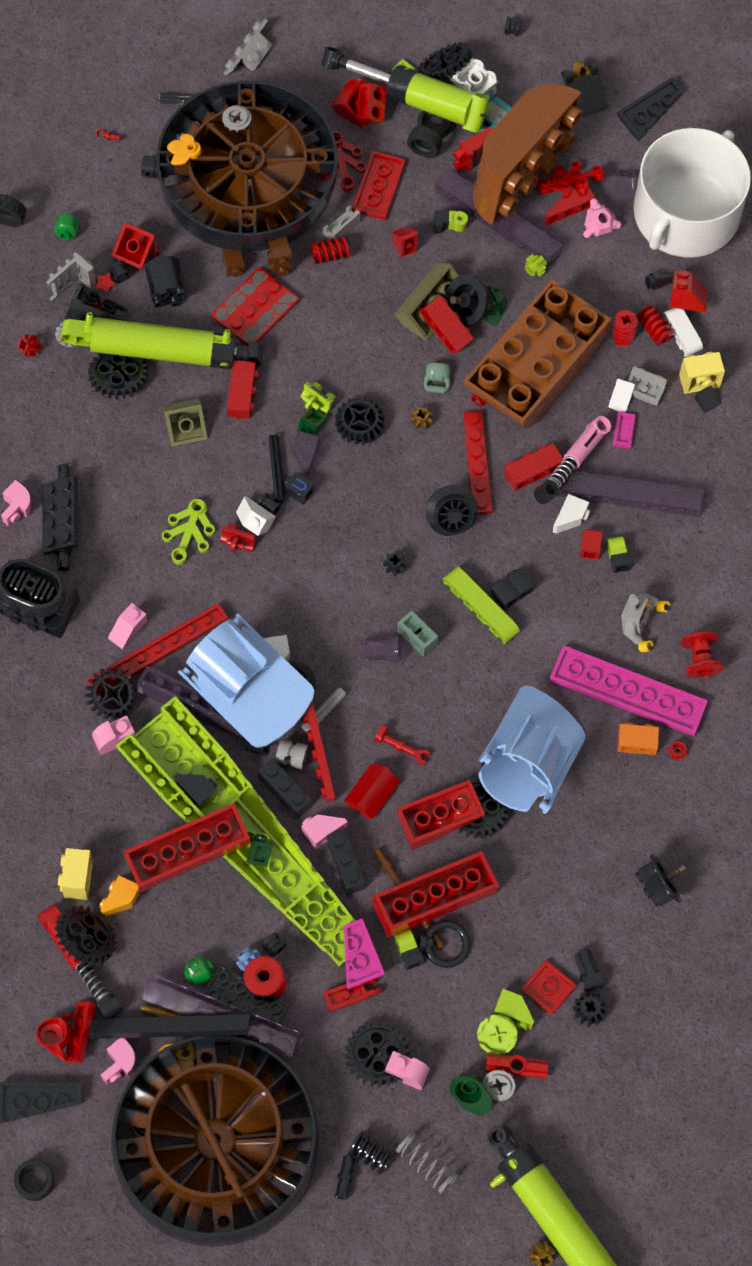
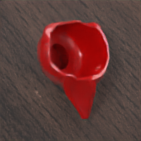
(55, 1034)

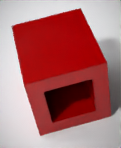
(590, 544)

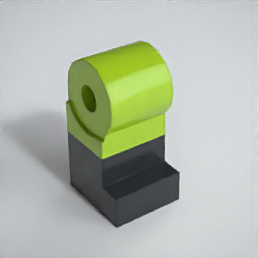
(449, 220)
(618, 554)
(408, 950)

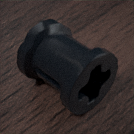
(269, 504)

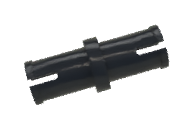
(345, 1177)

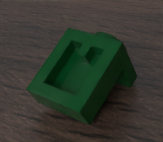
(312, 421)
(259, 850)

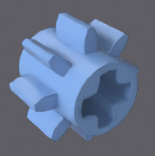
(246, 956)

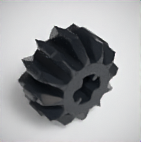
(581, 1007)

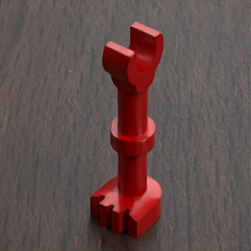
(400, 745)

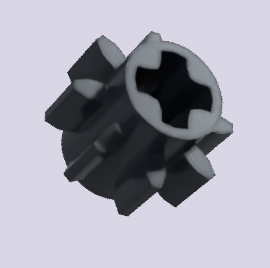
(395, 568)

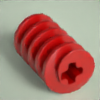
(329, 249)
(655, 326)
(624, 328)

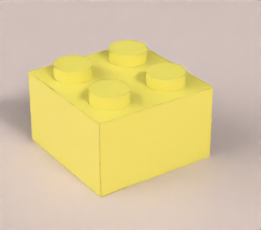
(701, 371)
(76, 874)

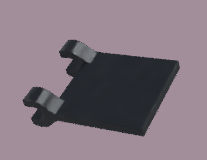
(592, 95)

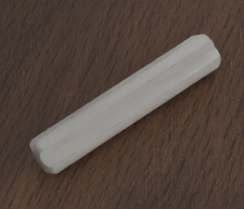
(327, 706)

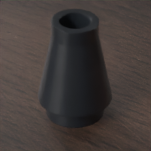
(657, 280)

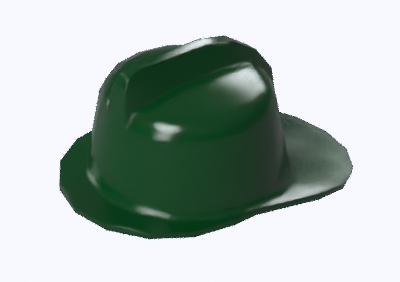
(497, 308)
(471, 1094)

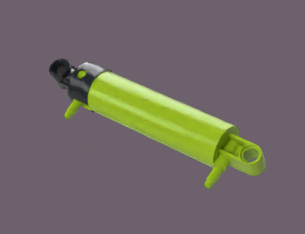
(160, 342)
(546, 1201)

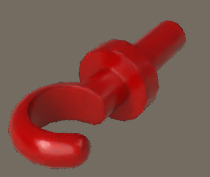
(108, 135)

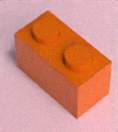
(638, 738)

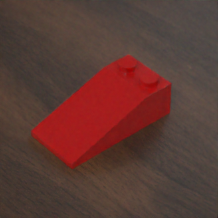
(439, 814)

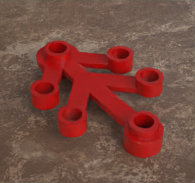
(343, 159)
(564, 184)

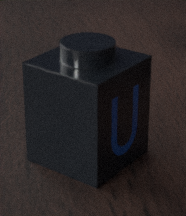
(299, 488)

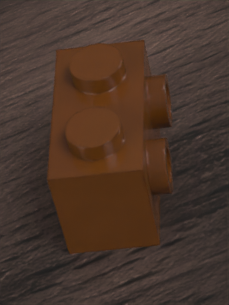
(279, 257)

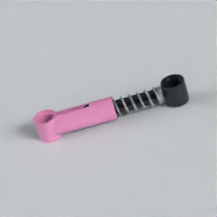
(573, 459)

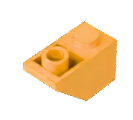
(121, 896)

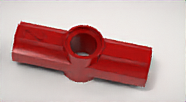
(530, 1067)

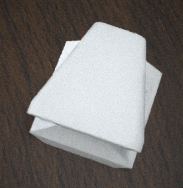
(476, 78)

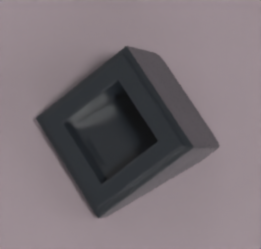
(707, 399)

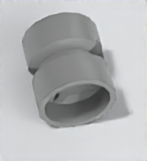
(291, 754)

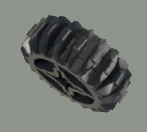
(367, 431)
(117, 700)

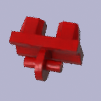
(237, 539)

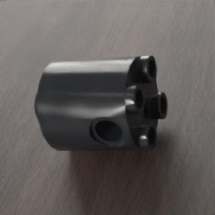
(166, 281)

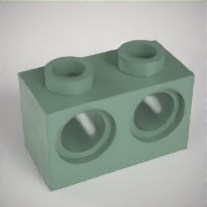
(417, 633)

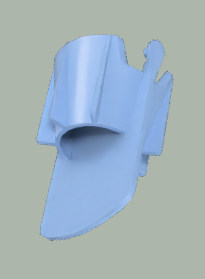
(248, 682)
(530, 751)

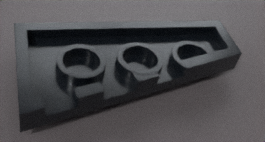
(646, 110)
(35, 1098)

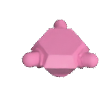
(599, 220)

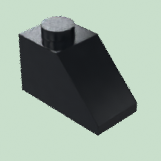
(197, 788)

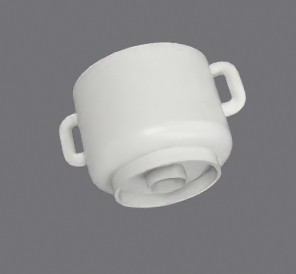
(691, 192)

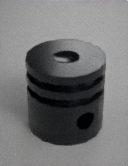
(149, 167)

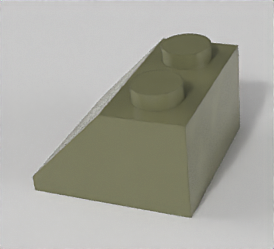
(185, 422)

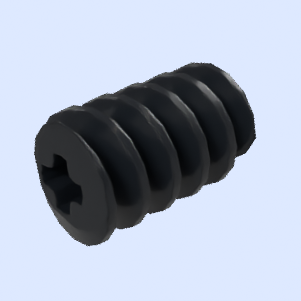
(371, 1153)

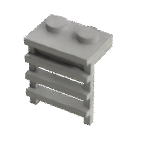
(76, 269)

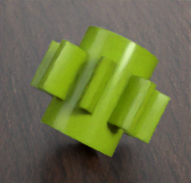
(535, 265)

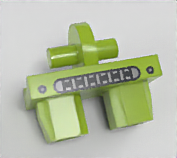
(316, 399)

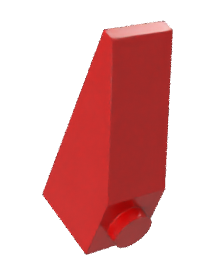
(569, 204)

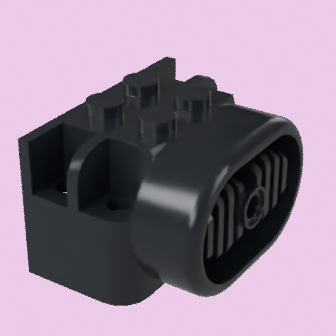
(36, 597)

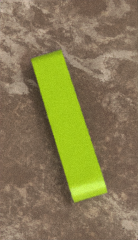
(478, 601)

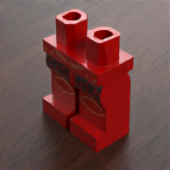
(470, 151)

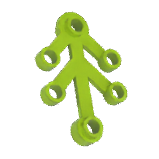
(189, 529)

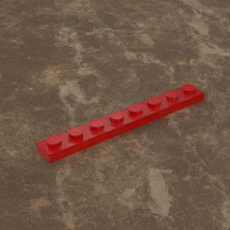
(166, 644)

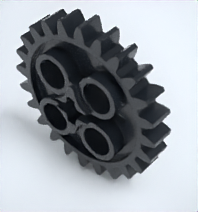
(455, 57)
(106, 372)
(491, 819)
(85, 935)
(363, 1042)

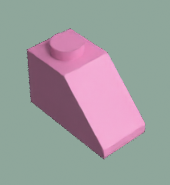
(127, 626)
(319, 826)

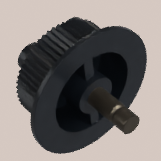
(469, 299)
(659, 882)

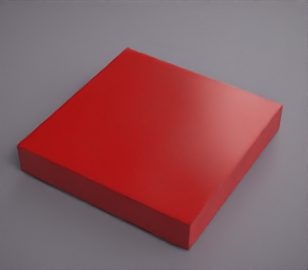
(548, 987)

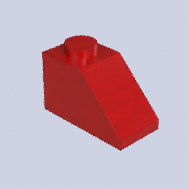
(405, 240)

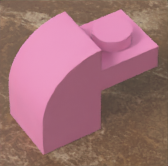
(19, 502)
(109, 734)
(124, 1060)
(410, 1070)

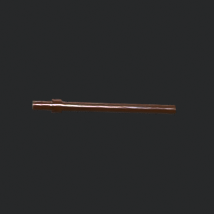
(388, 867)
(231, 1176)

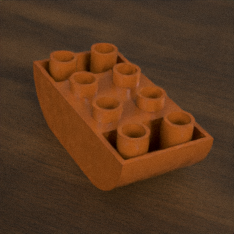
(523, 146)
(539, 355)

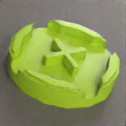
(497, 1034)

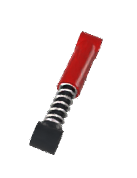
(106, 1003)

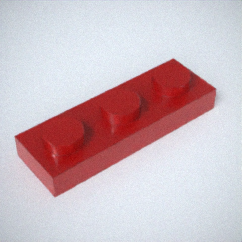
(80, 1032)

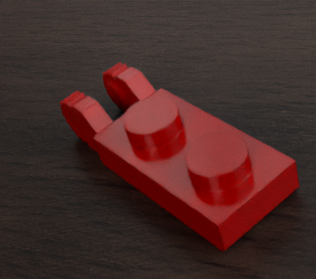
(341, 997)

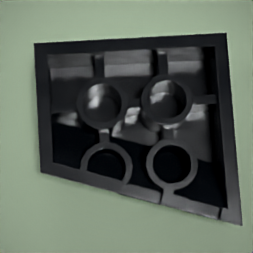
(90, 302)

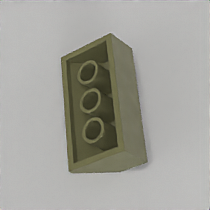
(433, 285)

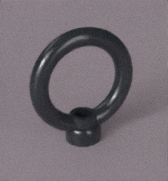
(425, 943)

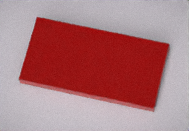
(379, 185)

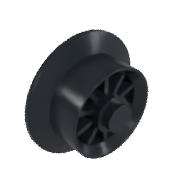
(451, 510)

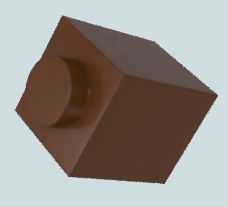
(233, 262)

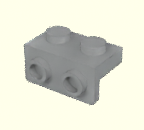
(647, 385)

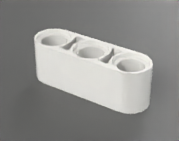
(684, 331)

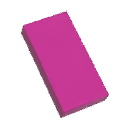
(624, 430)

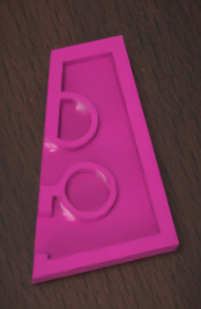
(360, 955)

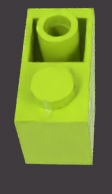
(514, 1007)

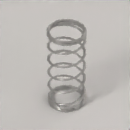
(408, 1140)

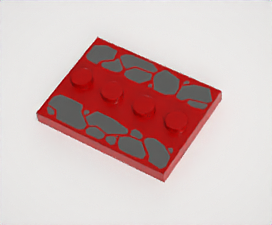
(255, 307)

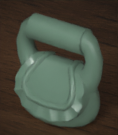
(437, 372)

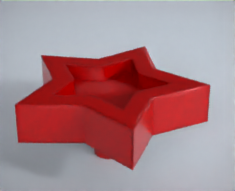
(104, 282)

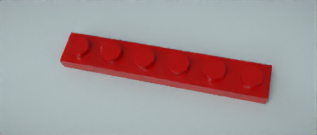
(477, 461)
(319, 754)

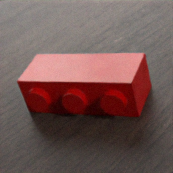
(446, 324)
(242, 389)
(532, 466)

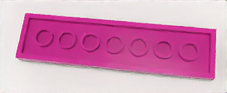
(628, 690)

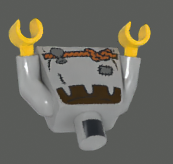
(637, 616)

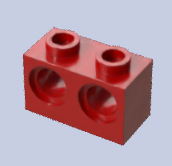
(371, 103)

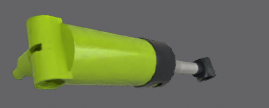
(420, 91)

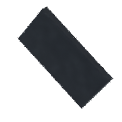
(232, 990)

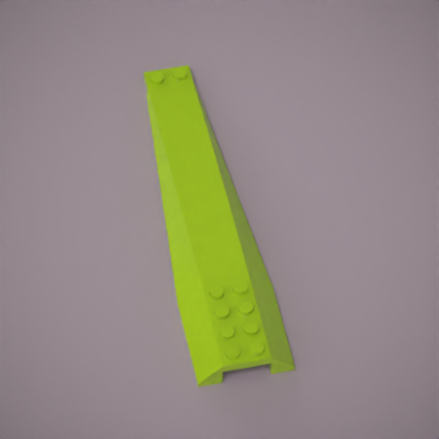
(181, 745)

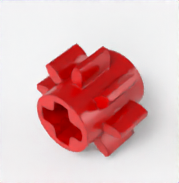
(29, 345)

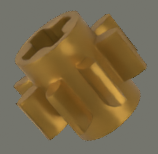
(421, 422)
(541, 1254)

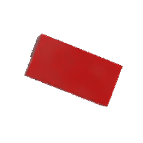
(372, 790)

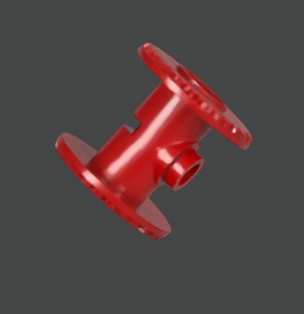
(701, 656)
(265, 967)

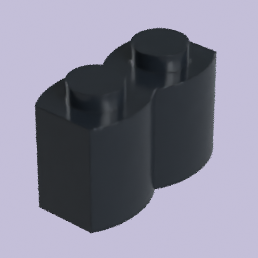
(512, 588)

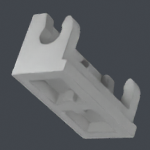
(342, 225)

